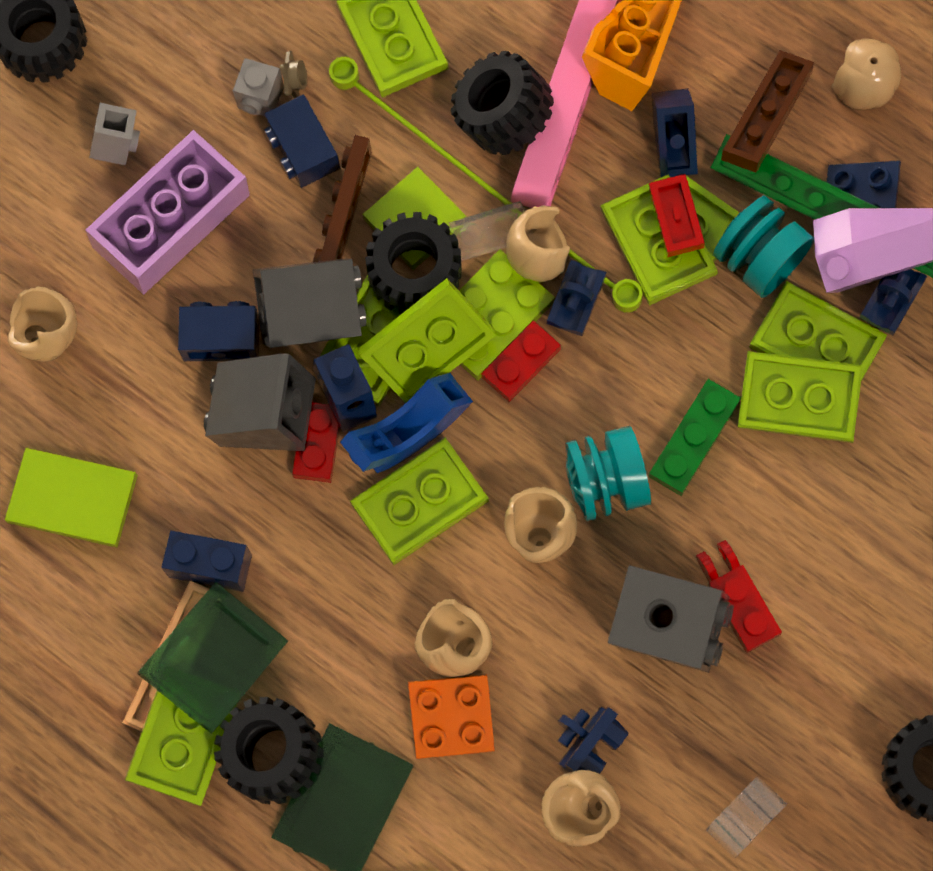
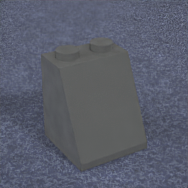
(309, 302)
(260, 403)

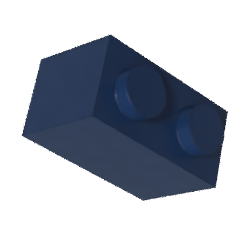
(302, 141)
(218, 332)
(206, 560)

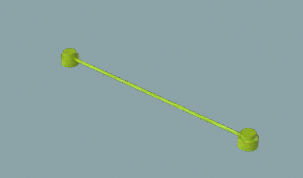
(345, 74)

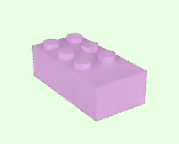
(168, 212)

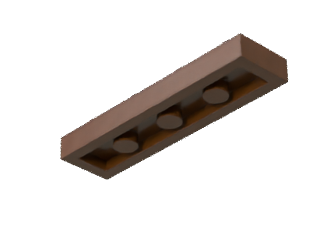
(767, 111)
(346, 197)

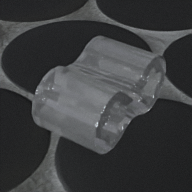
(746, 817)

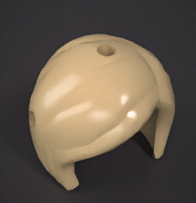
(868, 84)
(537, 245)
(41, 324)
(539, 514)
(453, 640)
(574, 808)

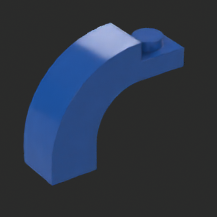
(410, 427)

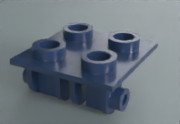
(869, 181)

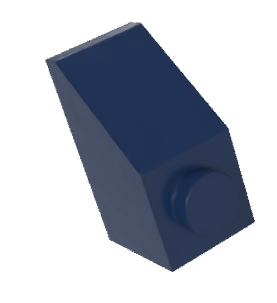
(675, 132)

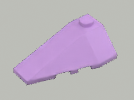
(871, 244)

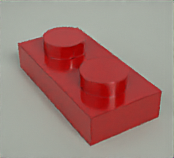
(676, 215)
(521, 361)
(320, 448)

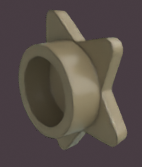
(294, 75)

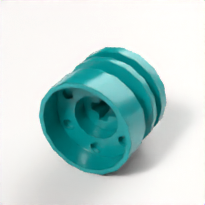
(756, 240)
(608, 473)

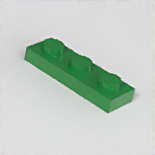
(694, 437)

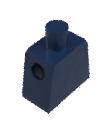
(343, 385)

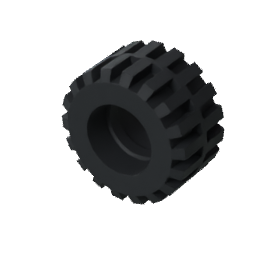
(49, 55)
(502, 103)
(405, 236)
(241, 737)
(899, 768)

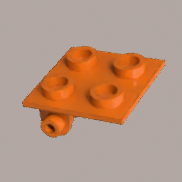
(451, 716)

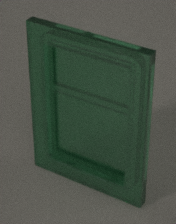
(212, 657)
(346, 804)

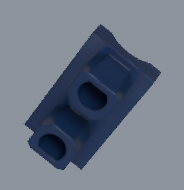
(576, 298)
(892, 300)
(601, 727)

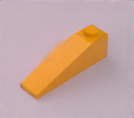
(628, 48)

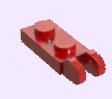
(751, 617)

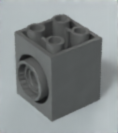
(695, 626)

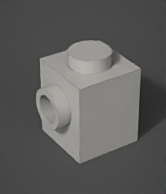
(258, 87)
(114, 134)

